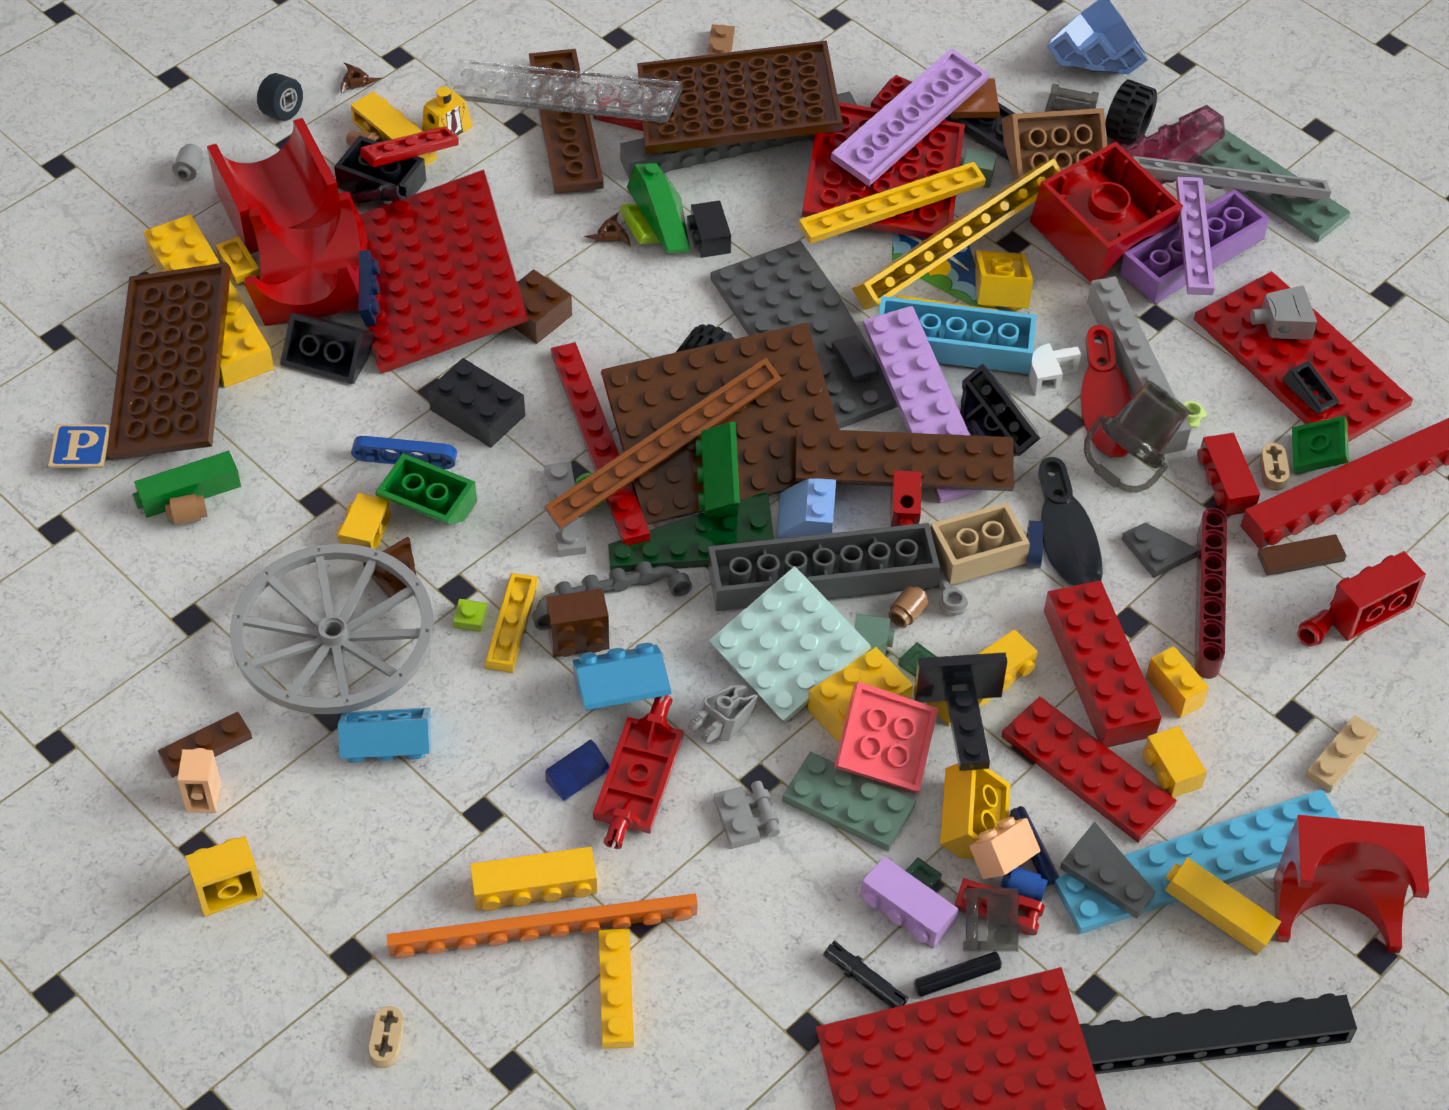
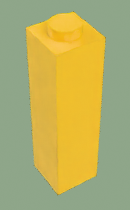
(1221, 905)

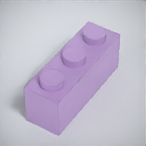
(908, 902)

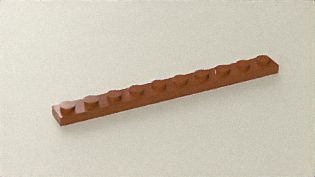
(662, 444)

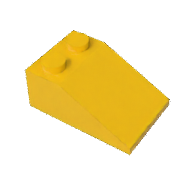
(1002, 280)

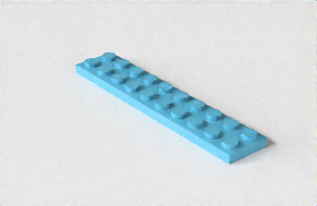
(1226, 850)

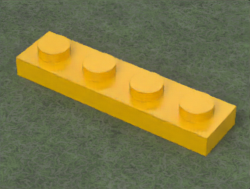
(616, 988)

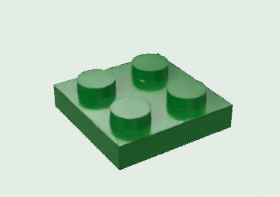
(1320, 444)

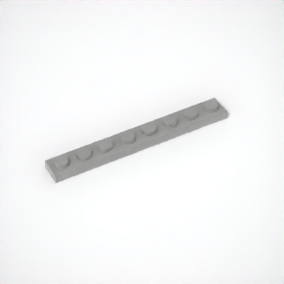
(1238, 179)

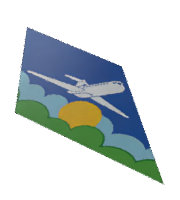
(952, 276)

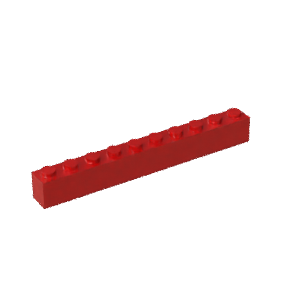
(1347, 486)

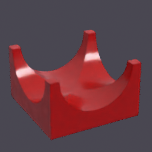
(308, 268)
(1351, 866)

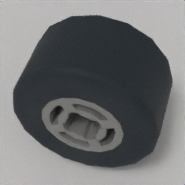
(279, 96)

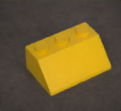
(971, 805)

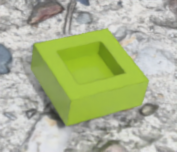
(470, 615)

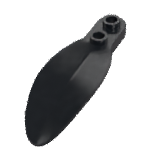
(1067, 528)

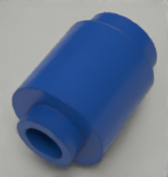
(1028, 882)

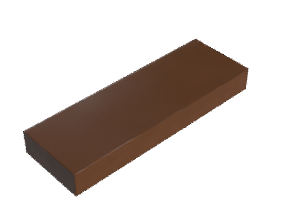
(1301, 555)

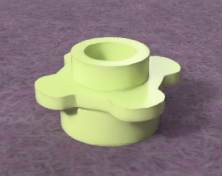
(1196, 414)

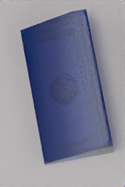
(576, 770)

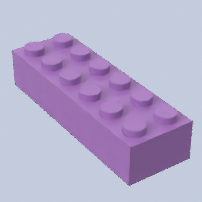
(1158, 263)

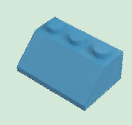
(621, 676)
(385, 734)

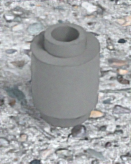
(188, 162)

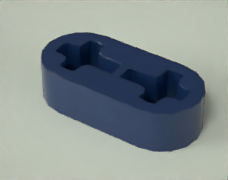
(1035, 537)

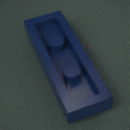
(368, 288)

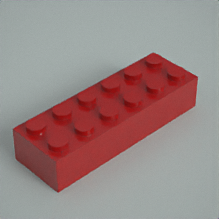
(1101, 664)

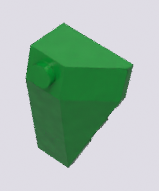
(660, 206)

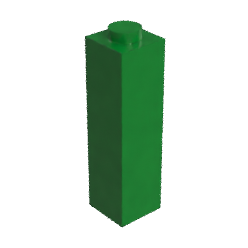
(201, 477)

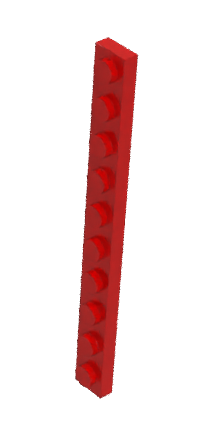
(598, 439)

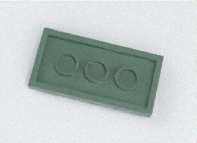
(849, 801)

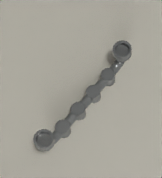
(619, 581)

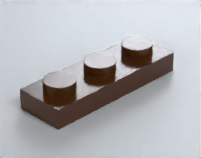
(217, 737)

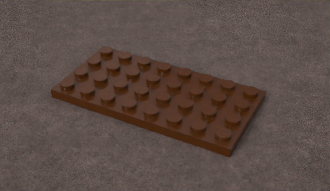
(169, 362)

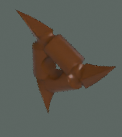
(360, 81)
(611, 224)

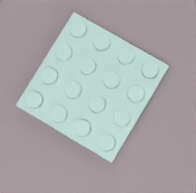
(788, 643)

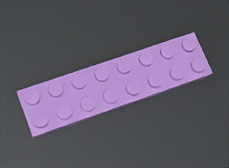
(909, 117)
(915, 379)

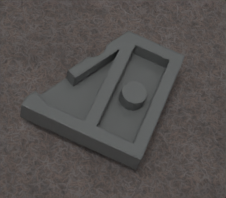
(1157, 549)

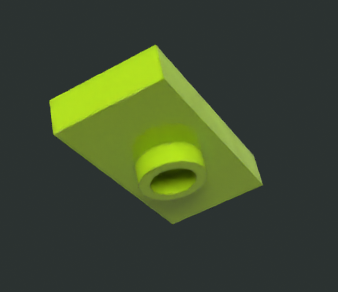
(638, 224)

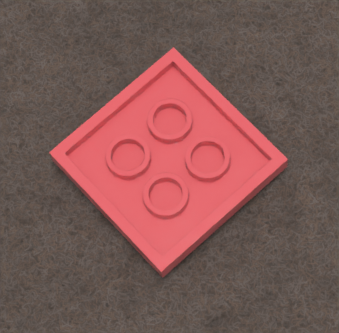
(886, 737)

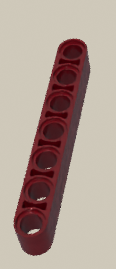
(1211, 593)

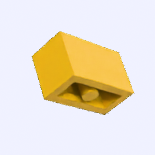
(365, 521)
(1177, 682)
(1174, 762)

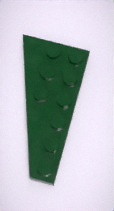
(687, 540)

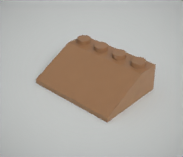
(1052, 135)

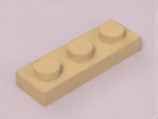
(1342, 753)

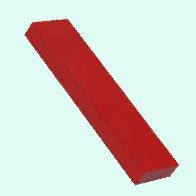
(409, 146)

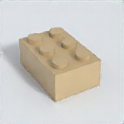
(979, 543)

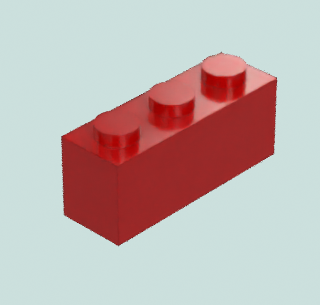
(1228, 473)

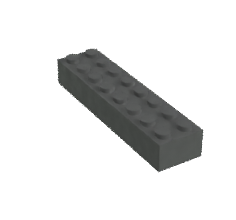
(832, 562)

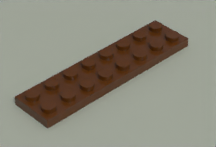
(568, 135)
(874, 456)

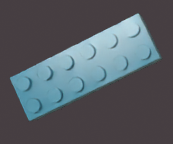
(973, 334)

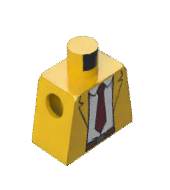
(446, 110)

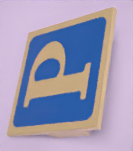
(79, 446)

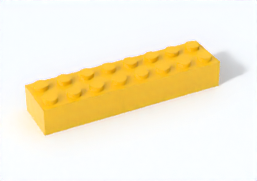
(181, 246)

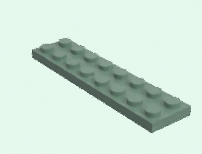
(1310, 217)

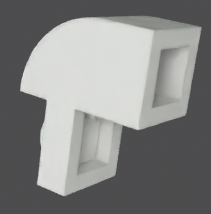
(1049, 366)

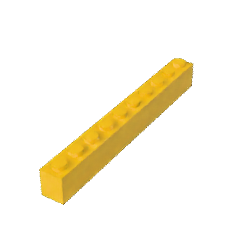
(954, 237)

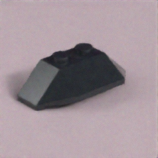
(993, 412)

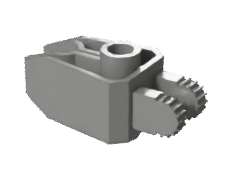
(724, 713)

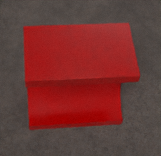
(288, 187)
(1102, 209)

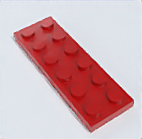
(1089, 769)

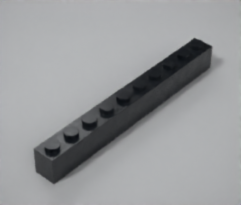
(1219, 1033)

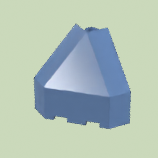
(1098, 41)

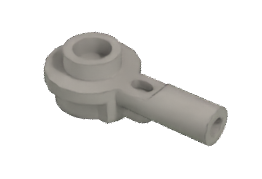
(953, 600)

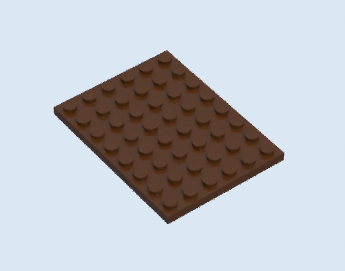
(745, 97)
(661, 388)

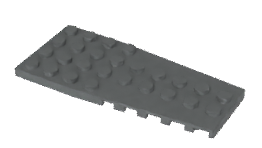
(789, 290)

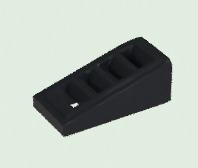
(1311, 377)

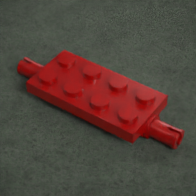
(638, 773)

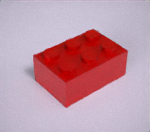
(1376, 595)

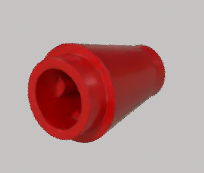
(1314, 629)

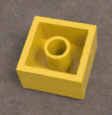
(224, 875)

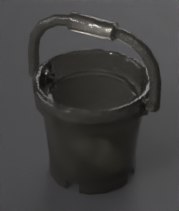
(1142, 429)

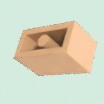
(199, 780)
(1004, 847)

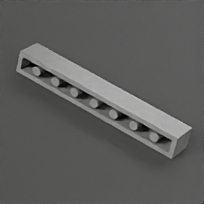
(1131, 346)

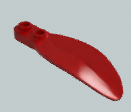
(1103, 388)

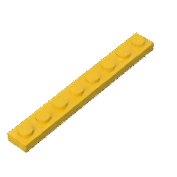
(891, 202)

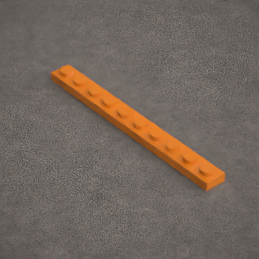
(532, 926)

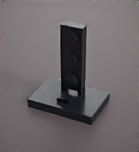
(961, 683)

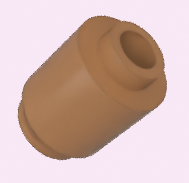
(186, 509)
(908, 606)

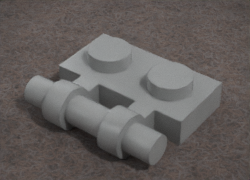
(737, 817)

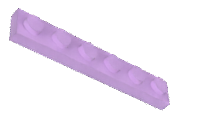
(1195, 236)

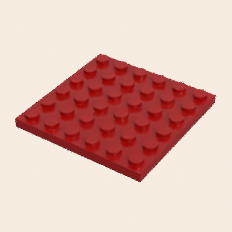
(834, 186)

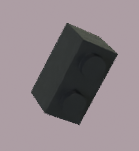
(709, 229)

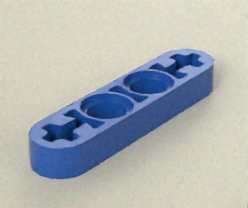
(374, 450)

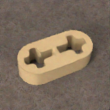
(1269, 466)
(393, 1037)

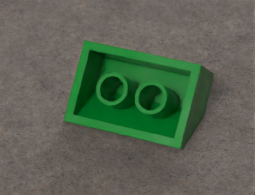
(718, 471)
(429, 490)

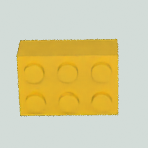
(831, 697)

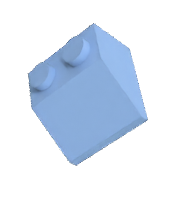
(806, 509)

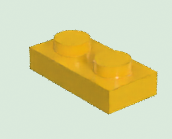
(238, 258)

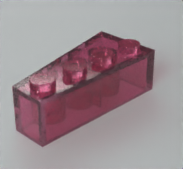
(1183, 140)

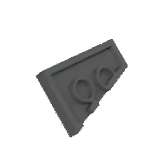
(1108, 872)

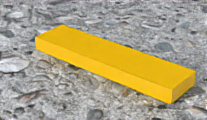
(511, 622)

